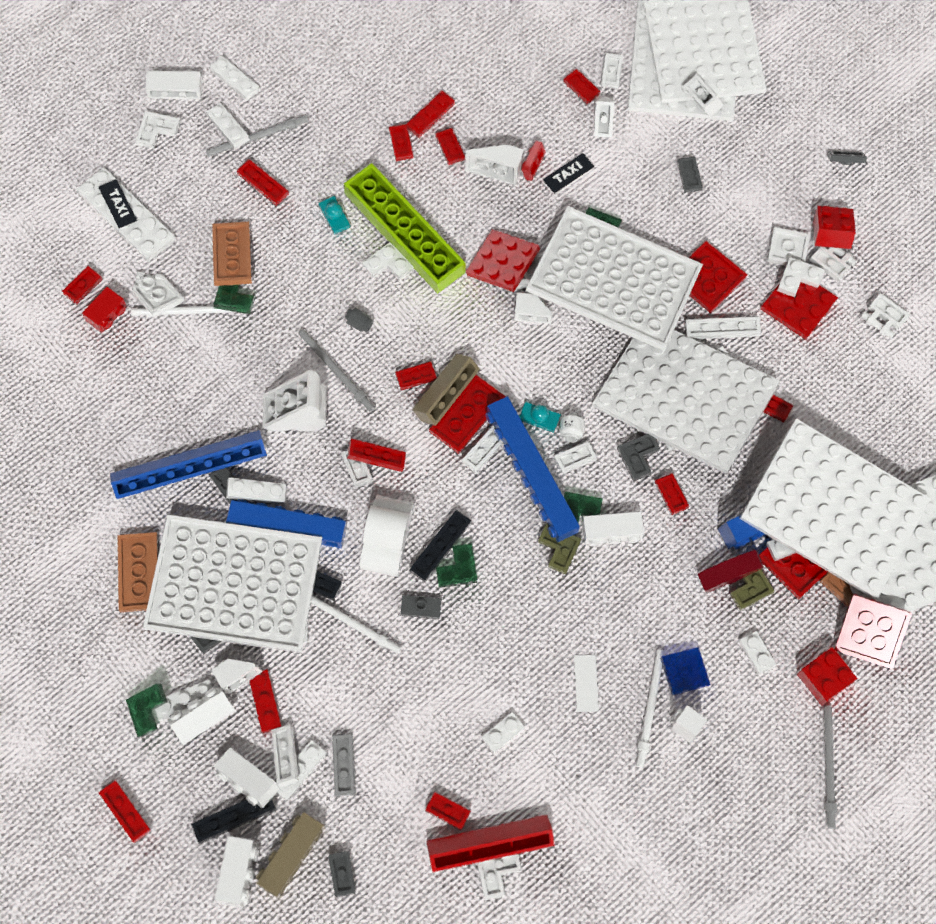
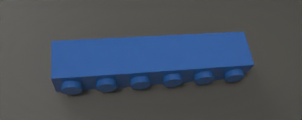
(279, 519)

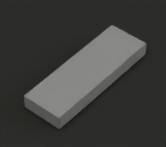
(343, 765)

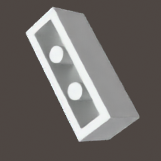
(174, 84)
(613, 528)
(200, 715)
(245, 778)

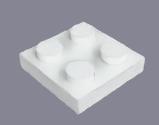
(787, 244)

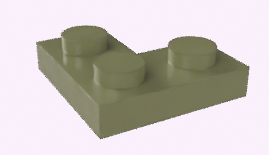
(564, 550)
(756, 589)

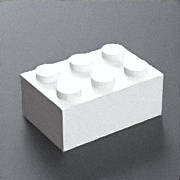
(236, 872)

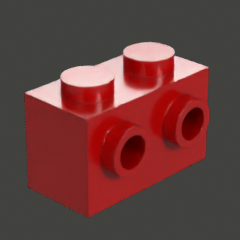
(104, 310)

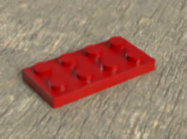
(466, 414)

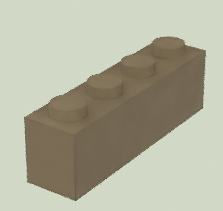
(446, 389)
(290, 855)

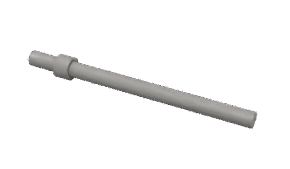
(289, 124)
(359, 395)
(830, 806)

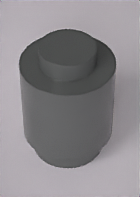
(359, 320)

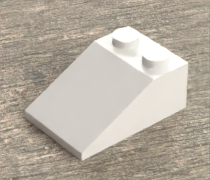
(496, 162)

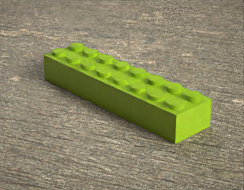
(404, 228)

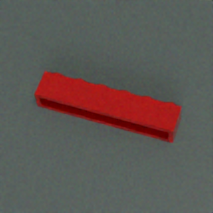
(490, 843)

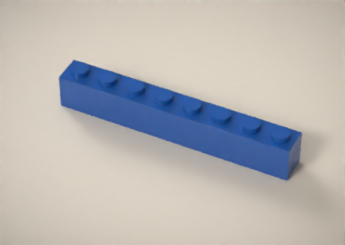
(187, 464)
(532, 469)

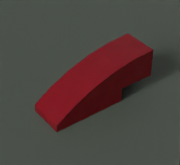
(730, 571)

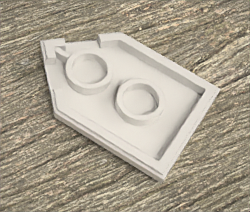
(156, 293)

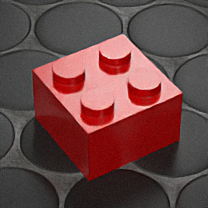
(834, 227)
(827, 676)

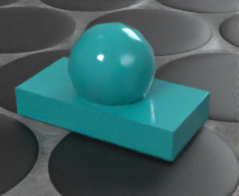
(334, 215)
(539, 416)

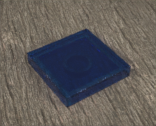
(685, 671)

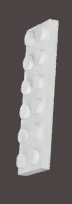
(145, 235)

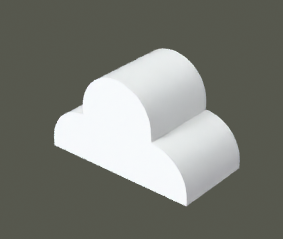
(296, 405)
(386, 535)

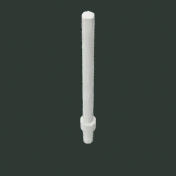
(180, 310)
(382, 640)
(644, 745)

